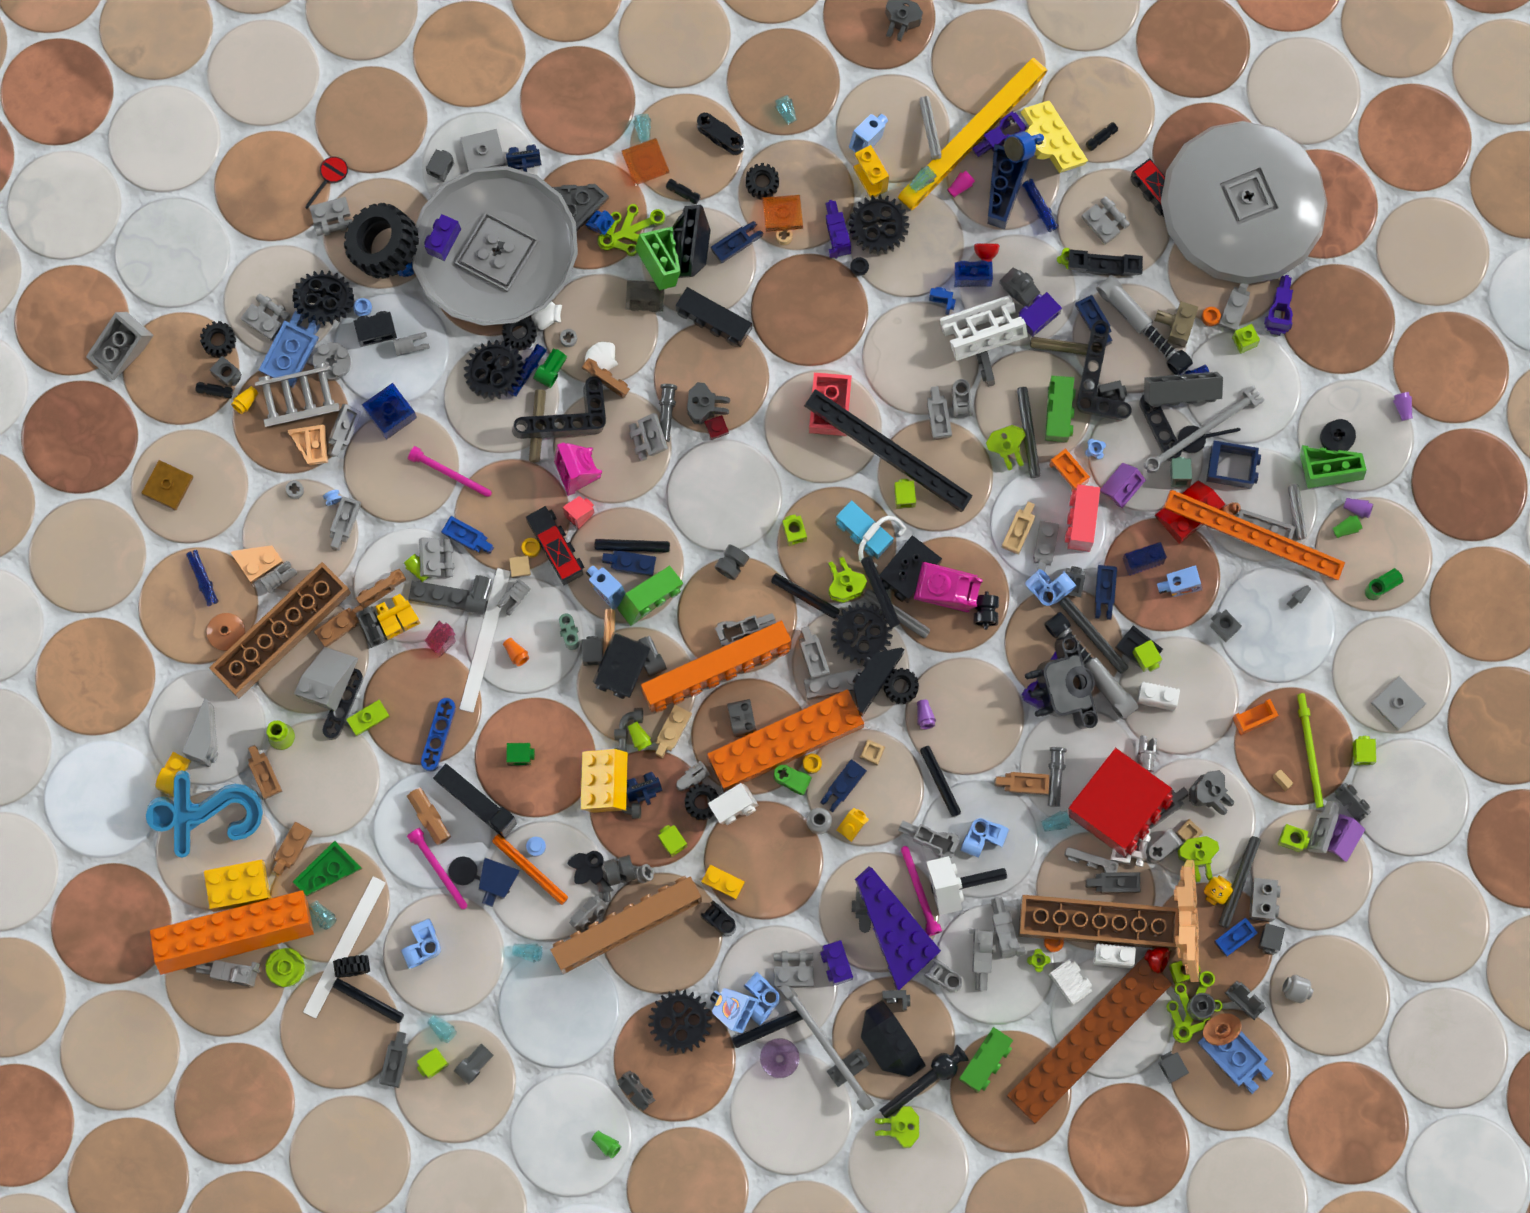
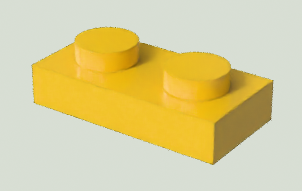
(723, 882)

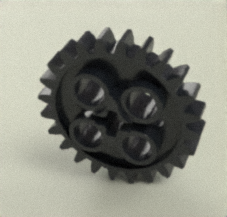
(883, 239)
(323, 297)
(494, 369)
(847, 624)
(694, 1032)

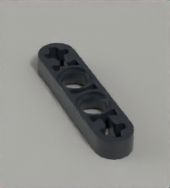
(1157, 428)
(344, 704)

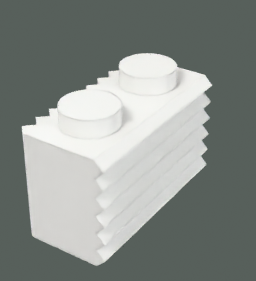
(1158, 696)
(1114, 956)
(1070, 982)

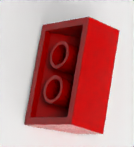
(1182, 527)

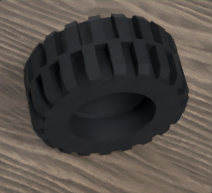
(365, 229)

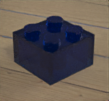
(389, 411)

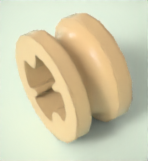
(788, 239)

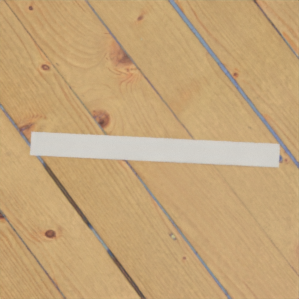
(484, 641)
(344, 946)

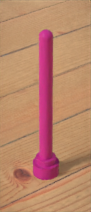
(417, 455)
(417, 838)
(932, 926)

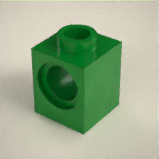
(519, 754)

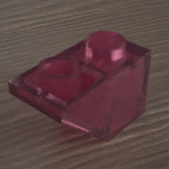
(440, 638)

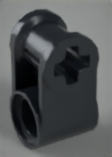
(716, 916)

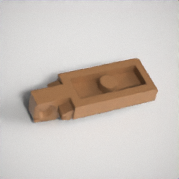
(617, 386)
(380, 589)
(338, 626)
(263, 773)
(1024, 783)
(291, 847)

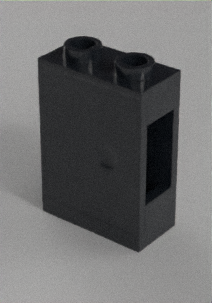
(904, 569)
(621, 665)

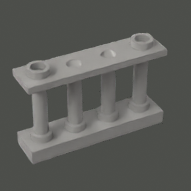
(310, 409)

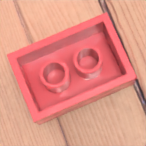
(836, 388)
(1082, 517)

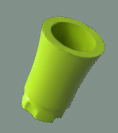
(284, 739)

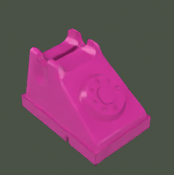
(575, 466)
(947, 587)

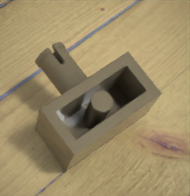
(1180, 323)

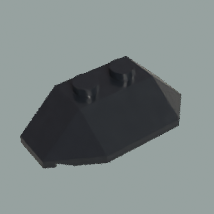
(692, 240)
(874, 676)
(890, 1042)

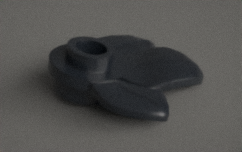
(585, 869)

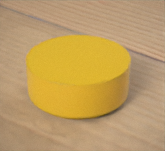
(531, 547)
(812, 763)

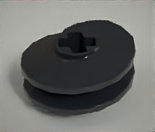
(1343, 429)

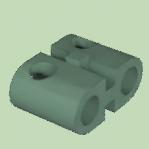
(569, 631)

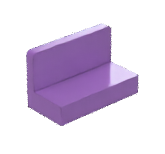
(1123, 484)
(1345, 837)

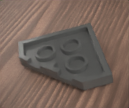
(582, 201)

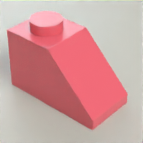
(578, 511)

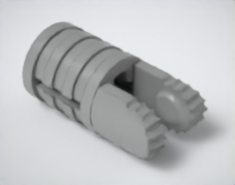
(406, 345)
(278, 576)
(516, 593)
(1147, 757)
(688, 779)

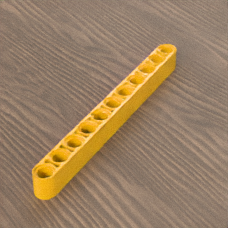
(975, 130)

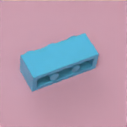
(857, 523)

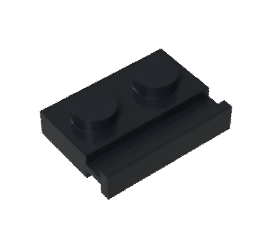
(1131, 640)

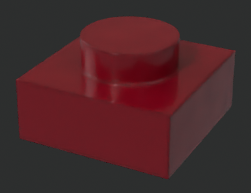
(716, 427)

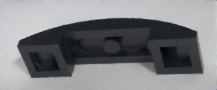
(1105, 264)

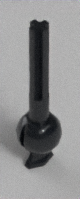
(943, 1067)

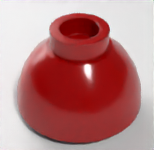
(986, 251)
(1157, 958)

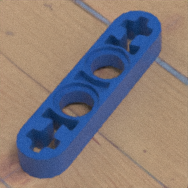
(437, 734)

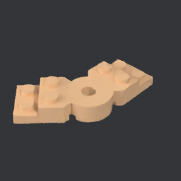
(1188, 935)

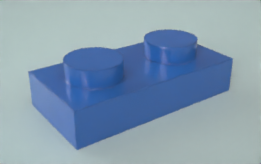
(1236, 937)

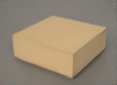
(520, 566)
(872, 752)
(1282, 779)
(1188, 831)

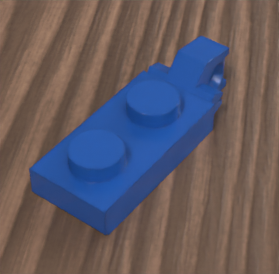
(466, 535)

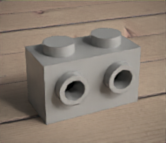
(1263, 899)

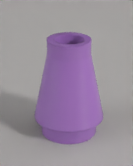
(1404, 405)
(1359, 507)
(925, 716)

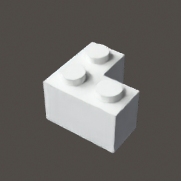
(732, 803)
(945, 885)

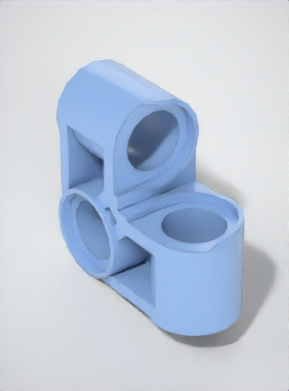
(1041, 584)
(992, 833)
(416, 953)
(760, 988)

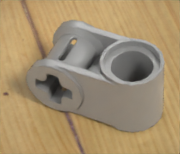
(961, 401)
(1165, 845)
(943, 975)

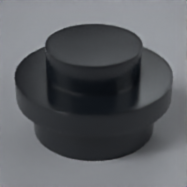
(859, 266)

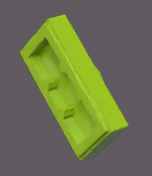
(367, 717)

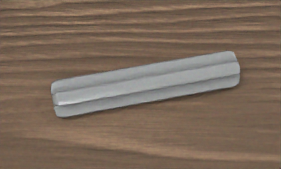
(1297, 511)

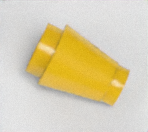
(244, 400)

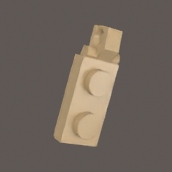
(1019, 529)
(672, 730)

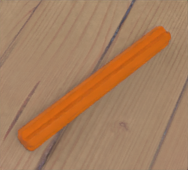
(530, 869)

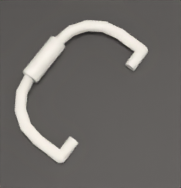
(872, 530)

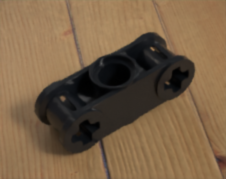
(720, 133)

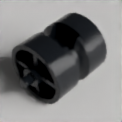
(986, 612)

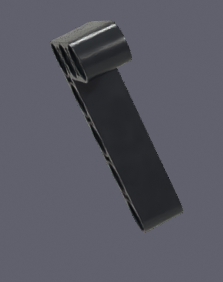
(1094, 376)
(567, 419)
(497, 818)

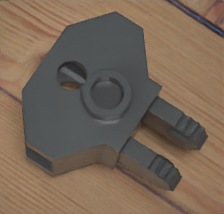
(902, 16)
(1020, 286)
(705, 403)
(1209, 791)
(860, 910)

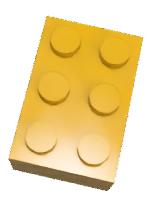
(604, 780)
(237, 885)

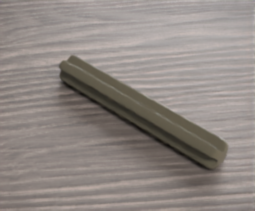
(1062, 346)
(538, 410)

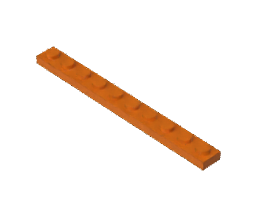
(1254, 535)

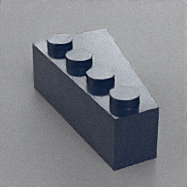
(1005, 185)

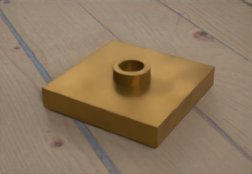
(167, 485)

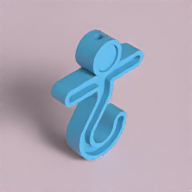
(185, 815)

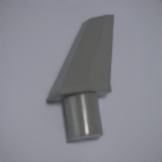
(1299, 596)
(604, 888)

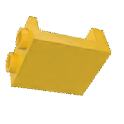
(871, 172)

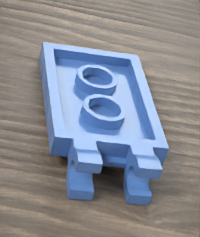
(290, 349)
(1239, 1060)

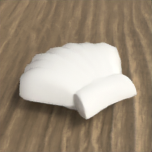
(547, 316)
(603, 354)

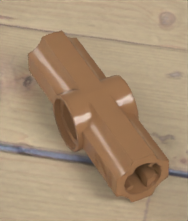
(428, 816)

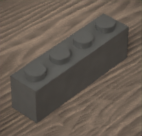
(1183, 388)

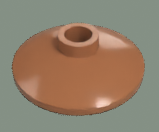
(221, 640)
(1222, 1029)

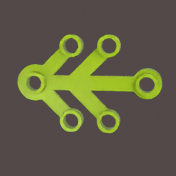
(628, 231)
(1186, 1024)

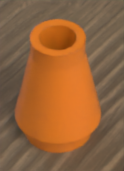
(516, 653)

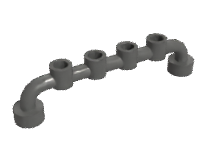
(621, 735)

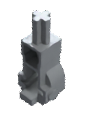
(748, 626)
(923, 836)
(1005, 930)
(982, 956)
(230, 972)

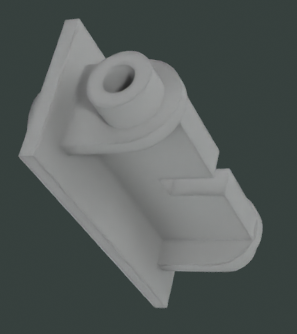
(595, 908)

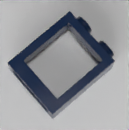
(1218, 447)

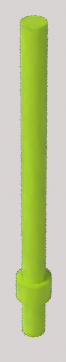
(1304, 714)

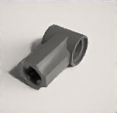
(477, 600)
(654, 661)
(471, 1066)

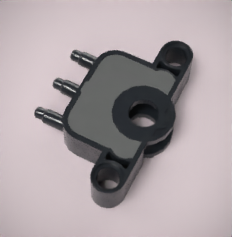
(1057, 686)

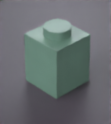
(1181, 472)

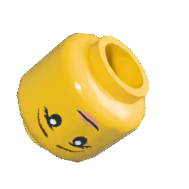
(1218, 890)

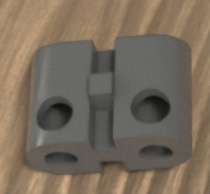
(741, 717)

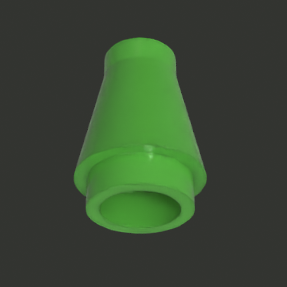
(1349, 526)
(607, 1145)

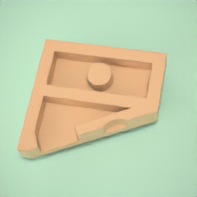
(311, 443)
(257, 561)

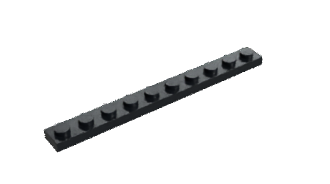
(888, 450)

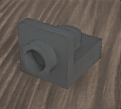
(1110, 389)
(1078, 577)
(893, 996)

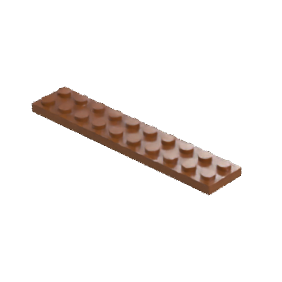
(1088, 1040)

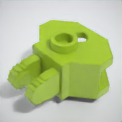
(1007, 446)
(844, 581)
(1202, 856)
(899, 1127)

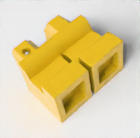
(388, 618)

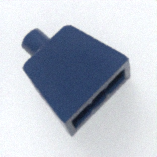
(496, 880)

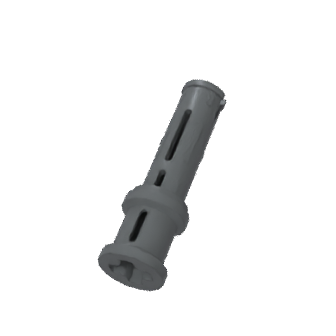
(667, 403)
(1056, 766)

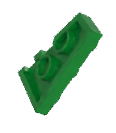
(326, 869)

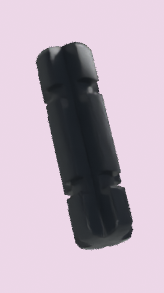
(1102, 136)
(683, 191)
(215, 390)

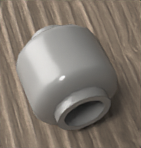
(819, 814)
(1297, 989)

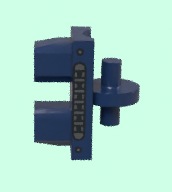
(523, 159)
(645, 790)

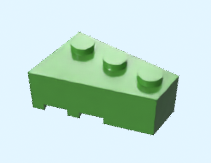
(659, 256)
(1060, 409)
(1329, 467)
(650, 595)
(986, 1060)

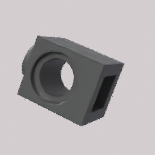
(440, 165)
(220, 367)
(1234, 625)
(591, 651)
(1271, 939)
(1173, 1067)

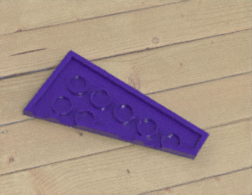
(898, 933)

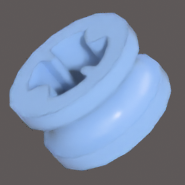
(332, 497)

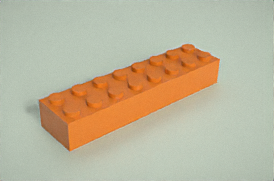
(716, 666)
(785, 740)
(231, 932)

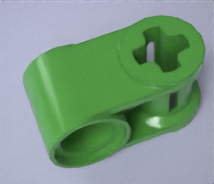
(796, 780)

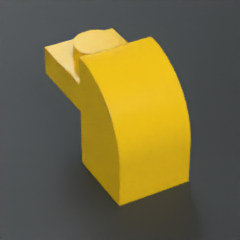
(166, 776)

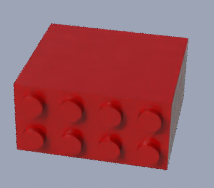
(1121, 803)

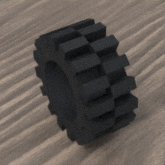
(762, 191)
(522, 342)
(223, 349)
(901, 697)
(690, 801)
(351, 966)

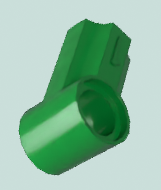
(548, 372)
(1384, 584)

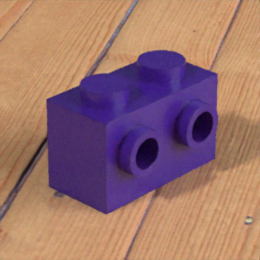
(442, 237)
(1040, 313)
(837, 963)

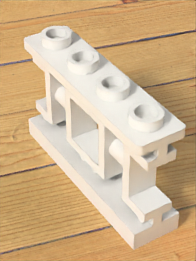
(988, 337)

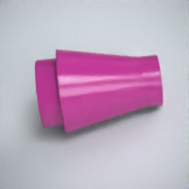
(961, 183)

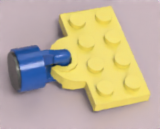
(1046, 139)

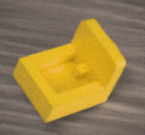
(852, 824)

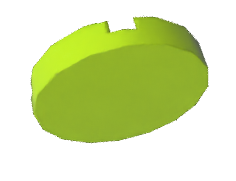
(285, 967)

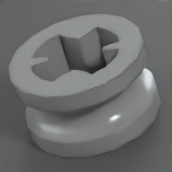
(573, 340)
(290, 485)
(644, 873)

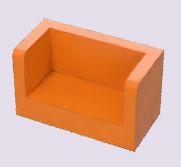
(1069, 469)
(1255, 717)

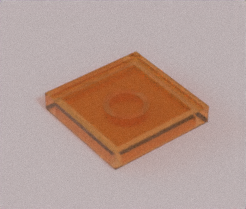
(645, 161)
(782, 213)

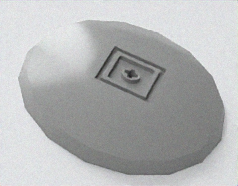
(492, 208)
(1239, 236)

